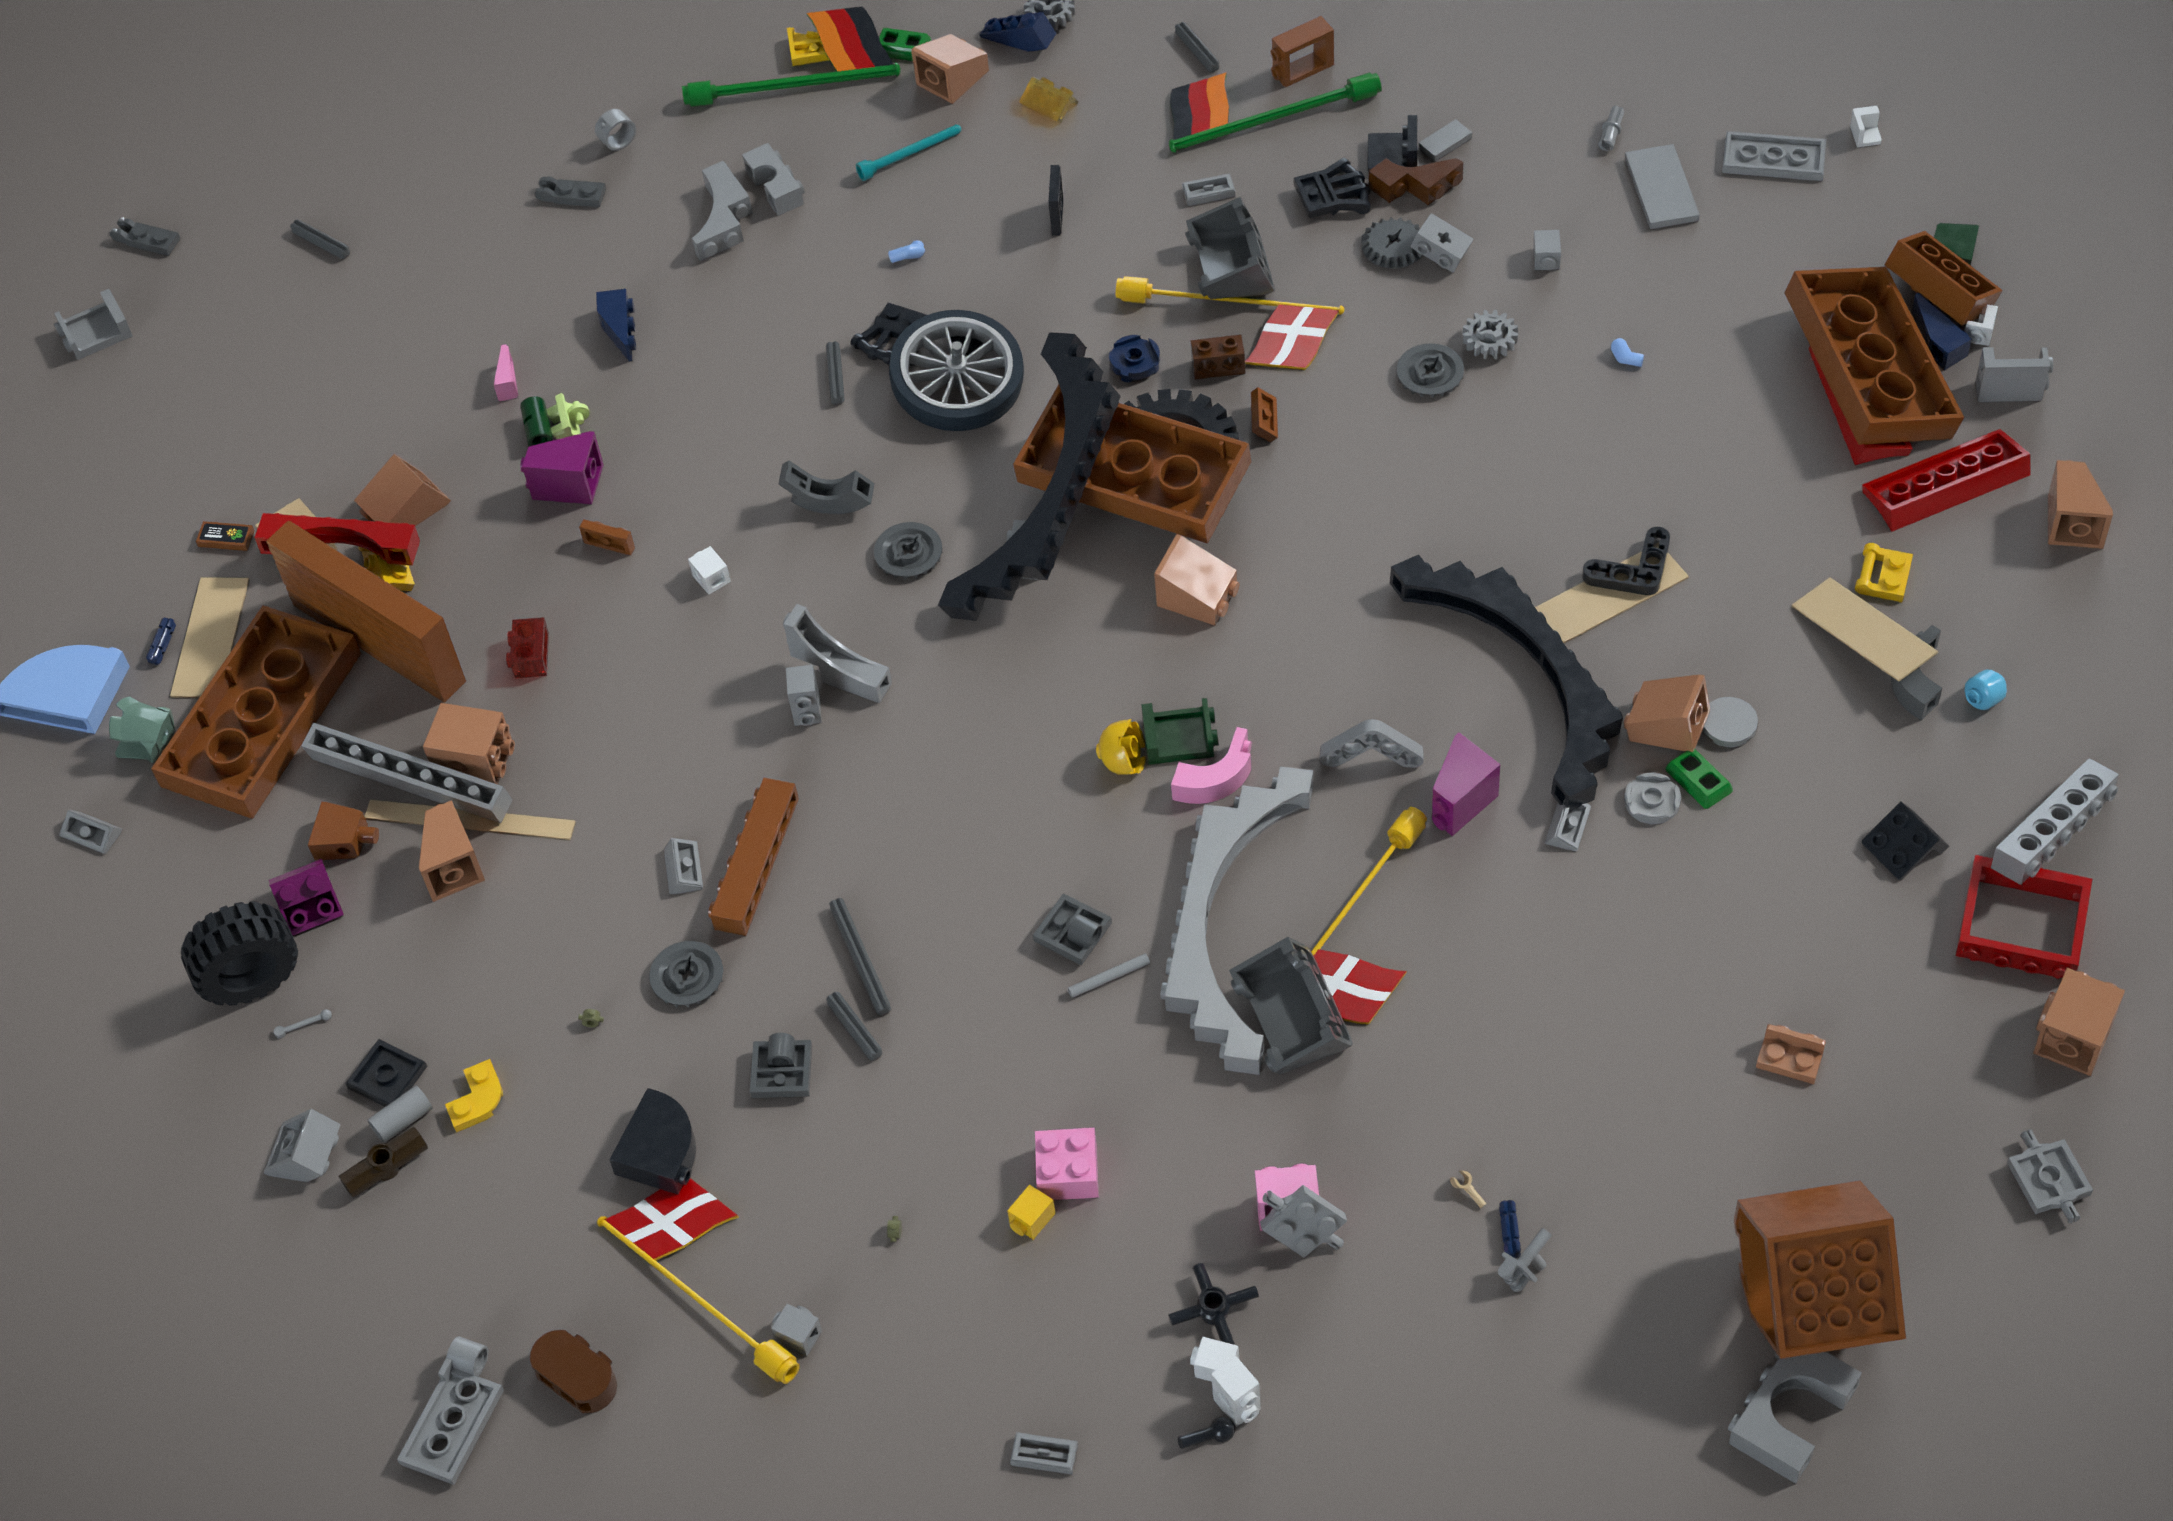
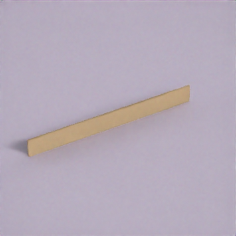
(511, 823)

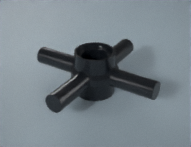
(1209, 1295)

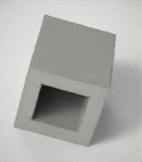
(1546, 250)

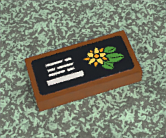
(225, 536)

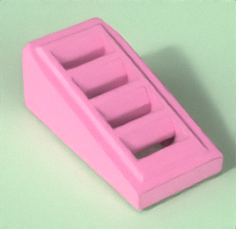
(505, 379)

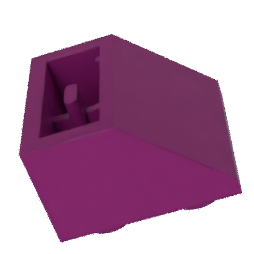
(306, 897)

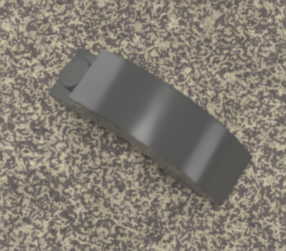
(825, 495)
(1916, 691)

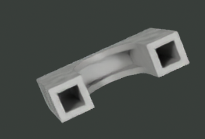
(1758, 1431)

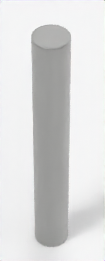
(1108, 975)

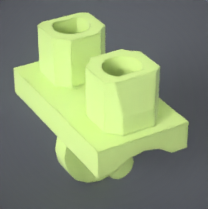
(570, 416)

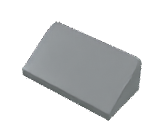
(1567, 826)
(89, 831)
(683, 866)

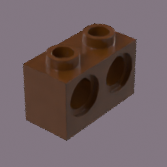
(1218, 356)

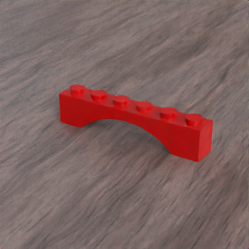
(390, 541)

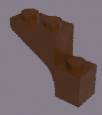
(1424, 181)

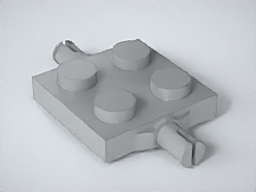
(2049, 1176)
(1303, 1221)

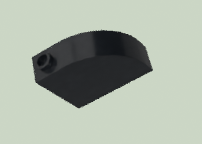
(656, 1144)

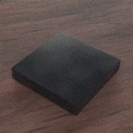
(1056, 200)
(385, 1073)

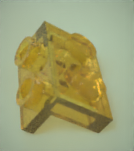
(1046, 99)

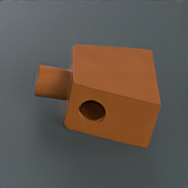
(340, 833)

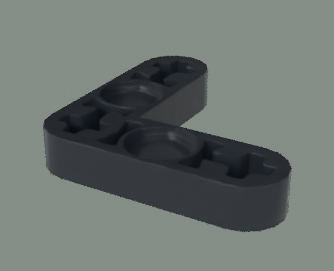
(1643, 572)

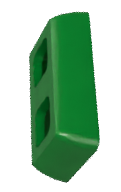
(899, 49)
(1690, 779)

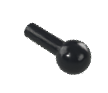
(1221, 1430)

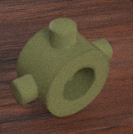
(590, 1018)
(894, 1229)

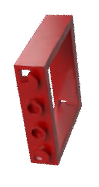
(2009, 955)

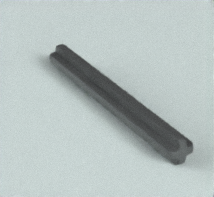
(860, 956)

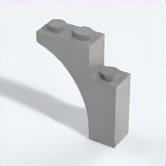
(729, 205)
(836, 663)

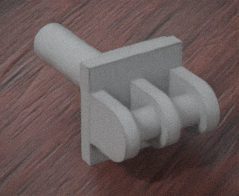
(1515, 1271)

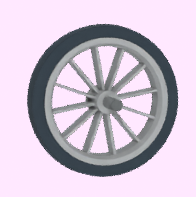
(956, 370)

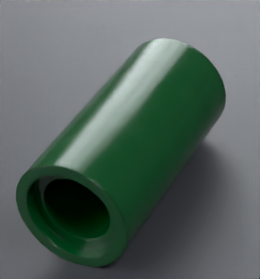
(535, 421)

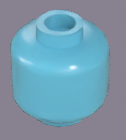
(1985, 689)

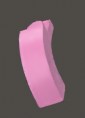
(1214, 782)

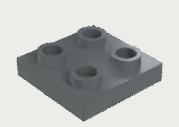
(1072, 929)
(781, 1067)

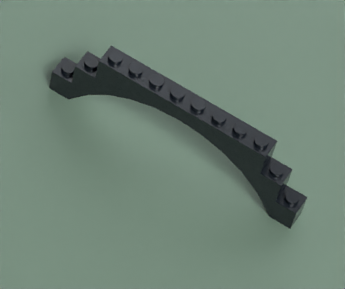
(1037, 542)
(1502, 604)

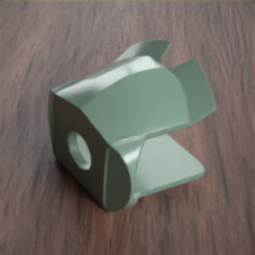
(141, 730)

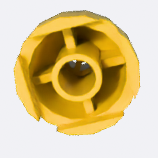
(1121, 747)

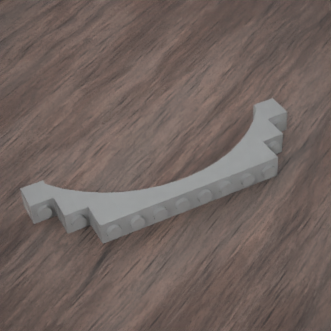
(1220, 839)

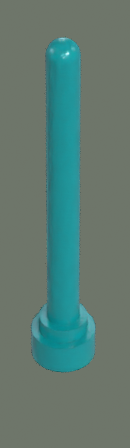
(867, 168)

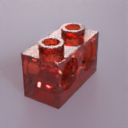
(528, 647)

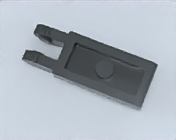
(570, 192)
(145, 236)

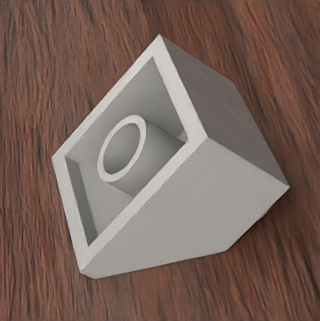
(303, 1147)

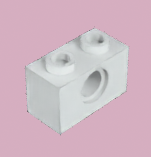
(1236, 1391)

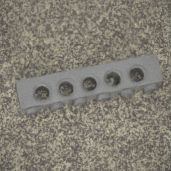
(2055, 821)

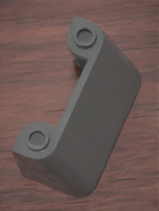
(1230, 252)
(1291, 1005)

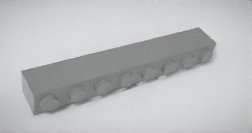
(407, 772)

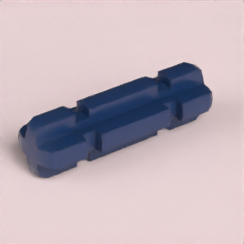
(160, 641)
(1510, 1228)

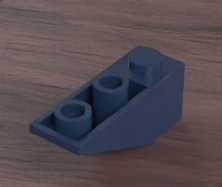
(1023, 32)
(615, 318)
(1944, 339)

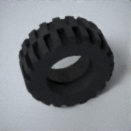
(239, 953)

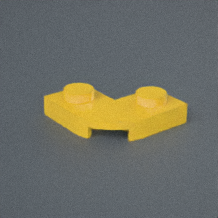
(481, 1102)

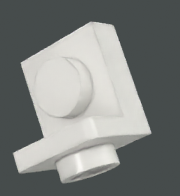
(1981, 331)

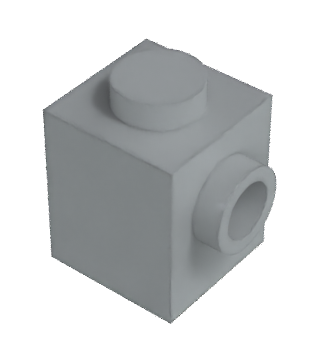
(796, 1329)

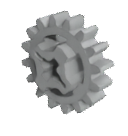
(1055, 10)
(1490, 334)

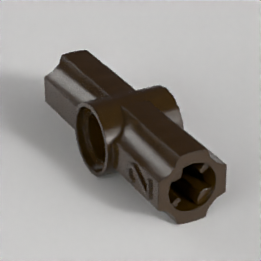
(395, 1152)

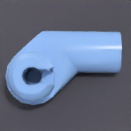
(912, 251)
(1624, 355)

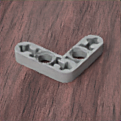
(1370, 735)

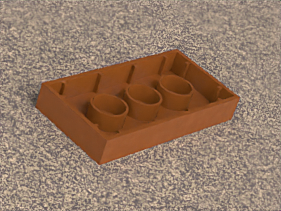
(1873, 355)
(1145, 468)
(360, 603)
(256, 711)

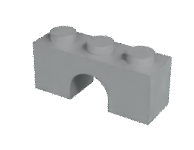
(781, 188)

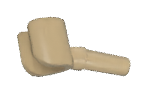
(1468, 1188)

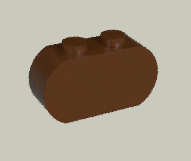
(574, 1370)

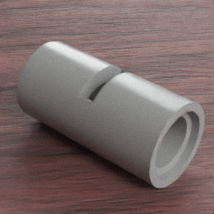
(400, 1114)

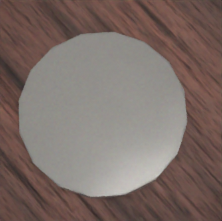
(1730, 722)
(1652, 798)

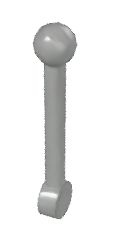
(281, 1031)

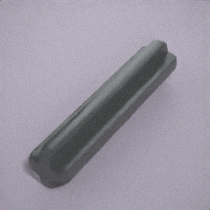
(1197, 47)
(320, 239)
(835, 372)
(854, 1026)

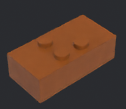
(1942, 277)

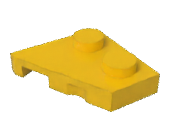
(805, 47)

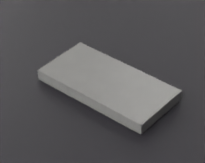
(1774, 156)
(1662, 186)

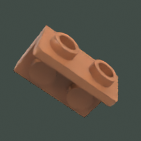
(1791, 1053)

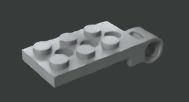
(460, 1369)

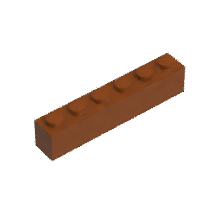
(753, 857)

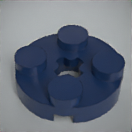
(1137, 369)

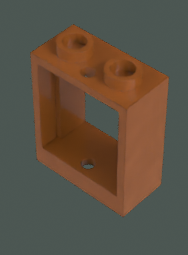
(1312, 32)

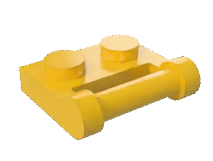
(1892, 576)

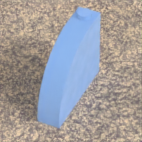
(65, 687)

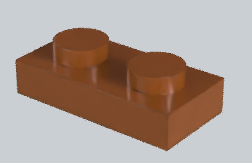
(1264, 414)
(607, 537)

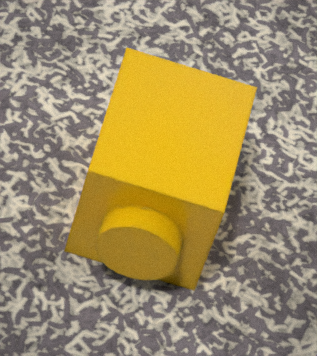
(1030, 1212)

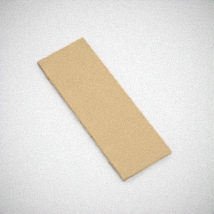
(1590, 606)
(1864, 629)
(209, 634)

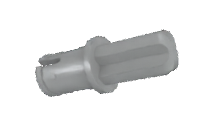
(1611, 128)

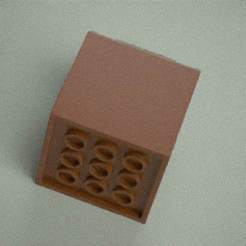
(1820, 1269)

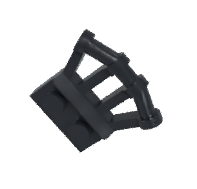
(1320, 198)
(889, 324)

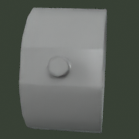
(624, 135)

